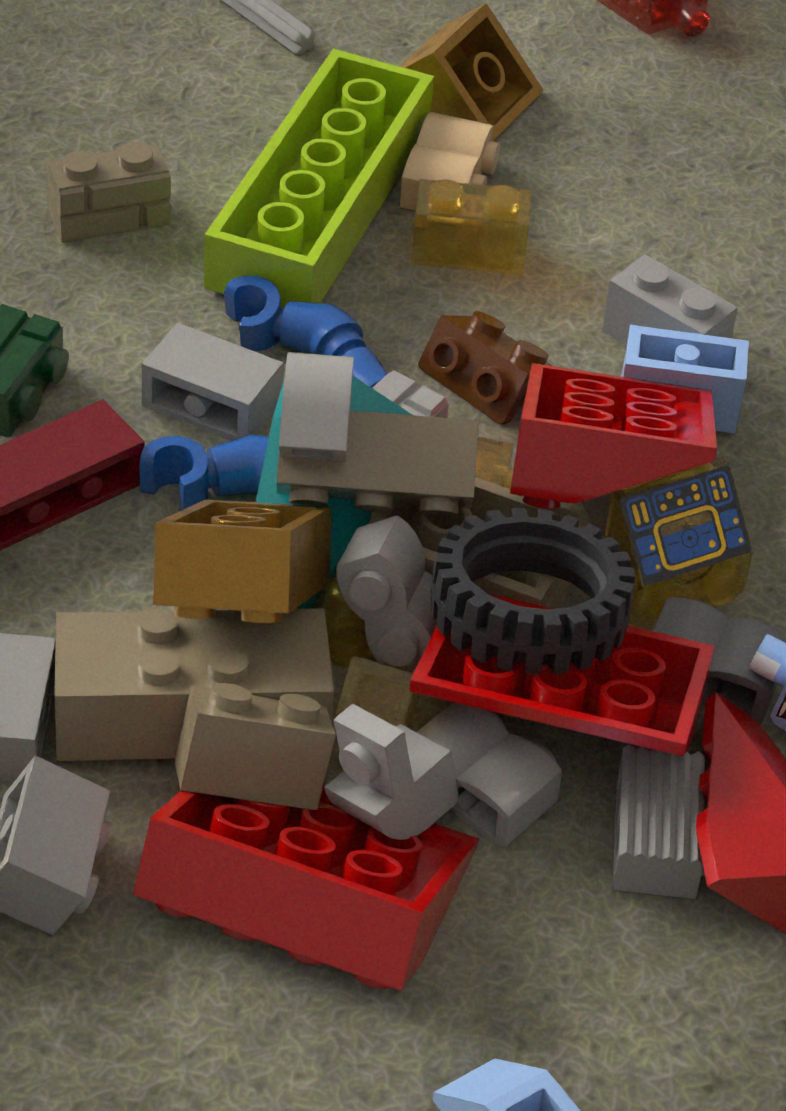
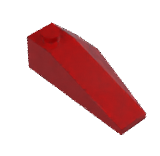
(746, 812)

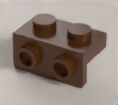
(481, 363)

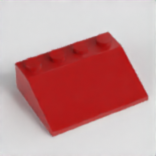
(605, 433)
(638, 695)
(305, 881)

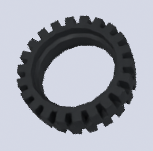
(529, 633)

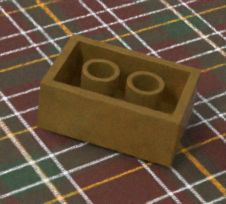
(241, 558)

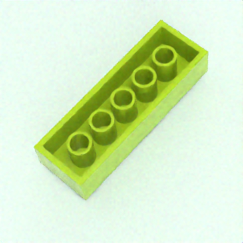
(320, 178)

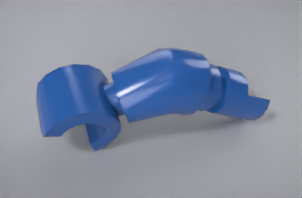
(298, 326)
(225, 468)

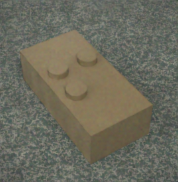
(131, 673)

